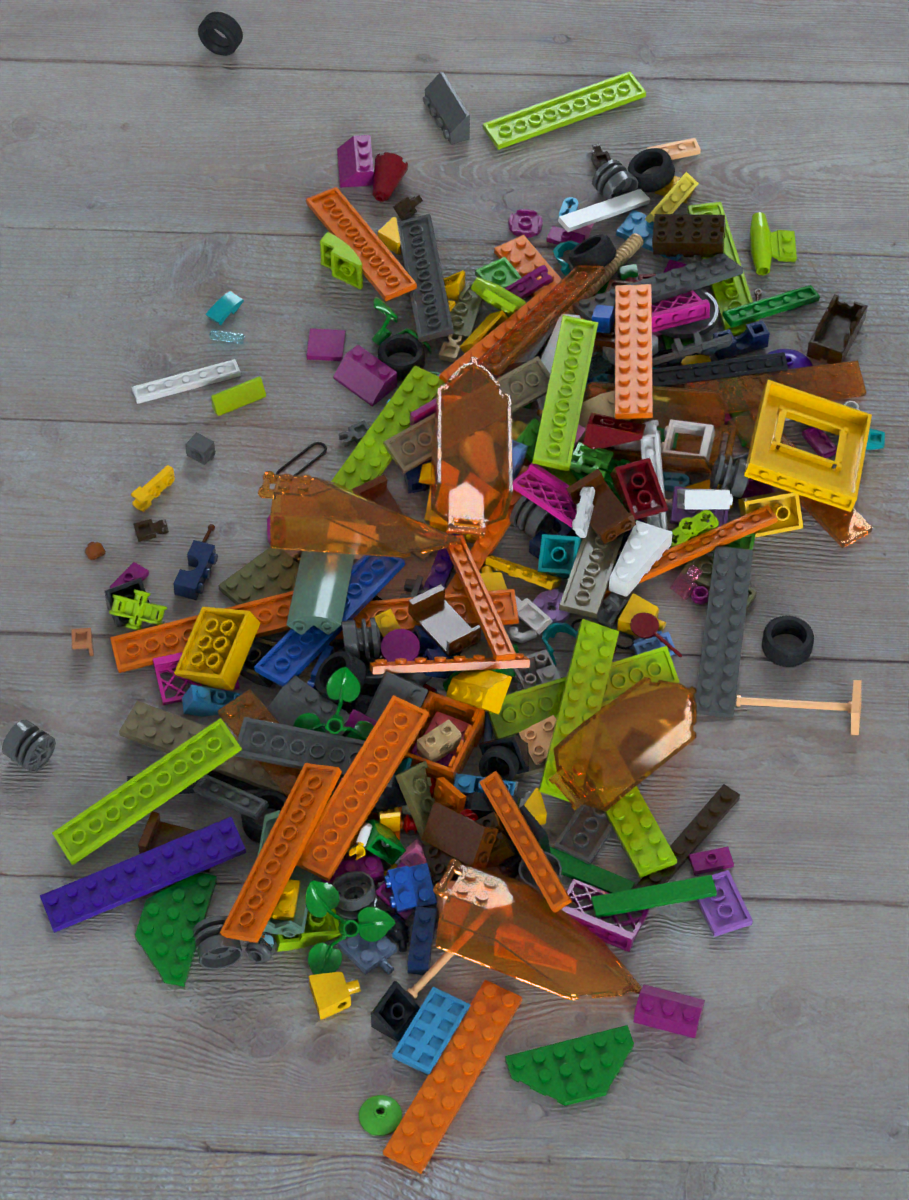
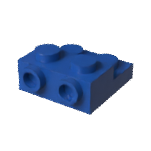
(410, 887)

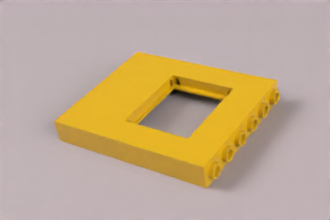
(800, 470)

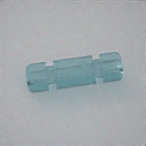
(227, 336)

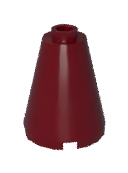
(388, 173)

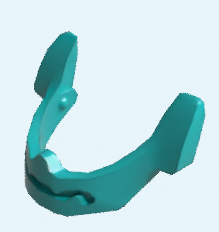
(559, 251)
(551, 631)

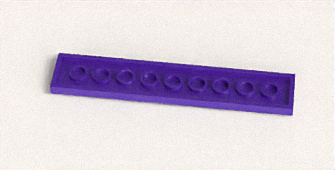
(142, 874)

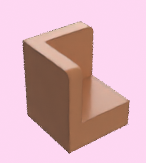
(82, 639)

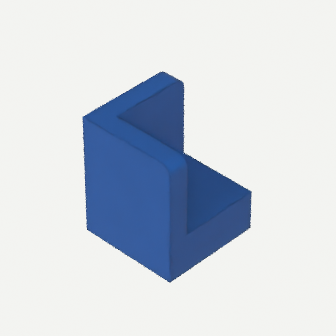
(605, 317)

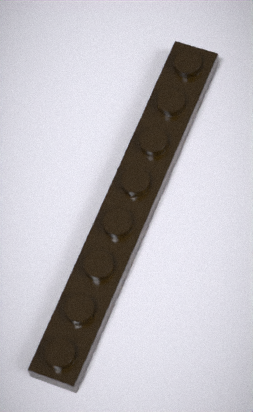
(694, 834)

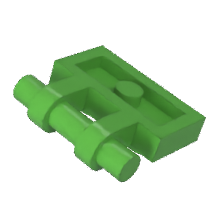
(596, 457)

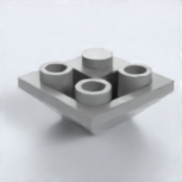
(540, 671)

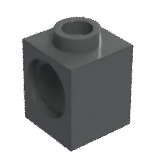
(200, 448)

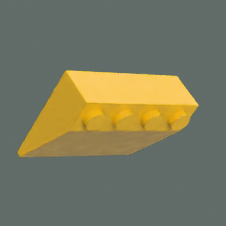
(218, 647)

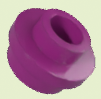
(700, 591)

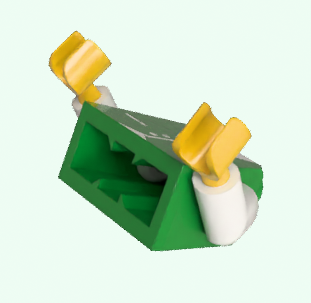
(379, 841)

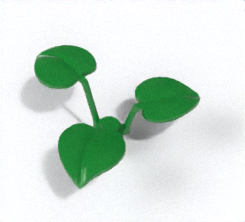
(384, 332)
(341, 686)
(372, 926)

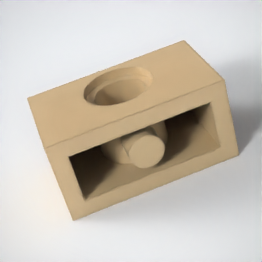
(439, 742)

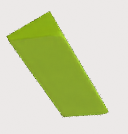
(238, 396)

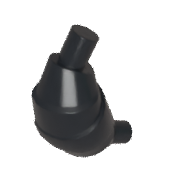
(399, 931)

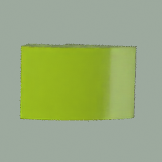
(341, 260)
(316, 931)

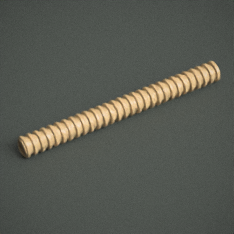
(623, 254)

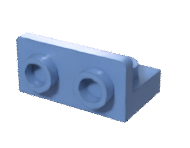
(518, 454)
(641, 645)

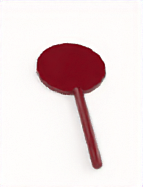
(647, 625)

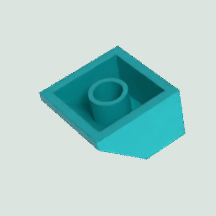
(558, 554)

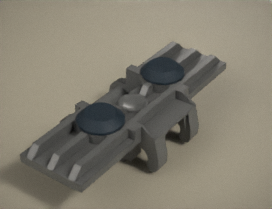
(679, 351)

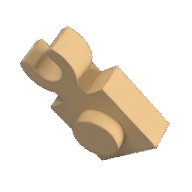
(451, 350)

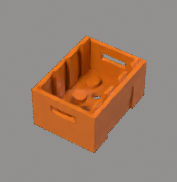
(472, 736)

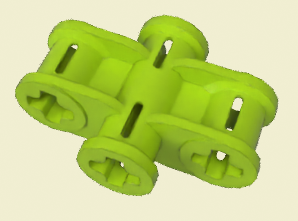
(696, 526)
(145, 611)

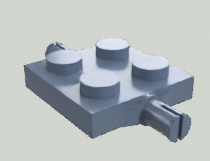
(368, 954)

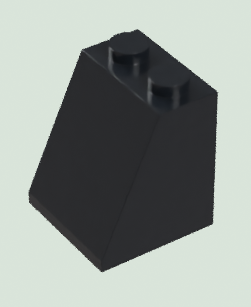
(511, 864)

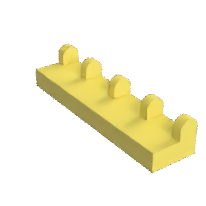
(674, 197)

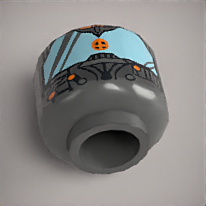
(262, 950)

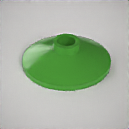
(383, 1123)

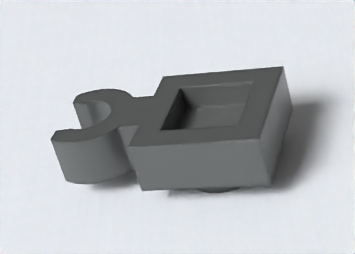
(354, 433)

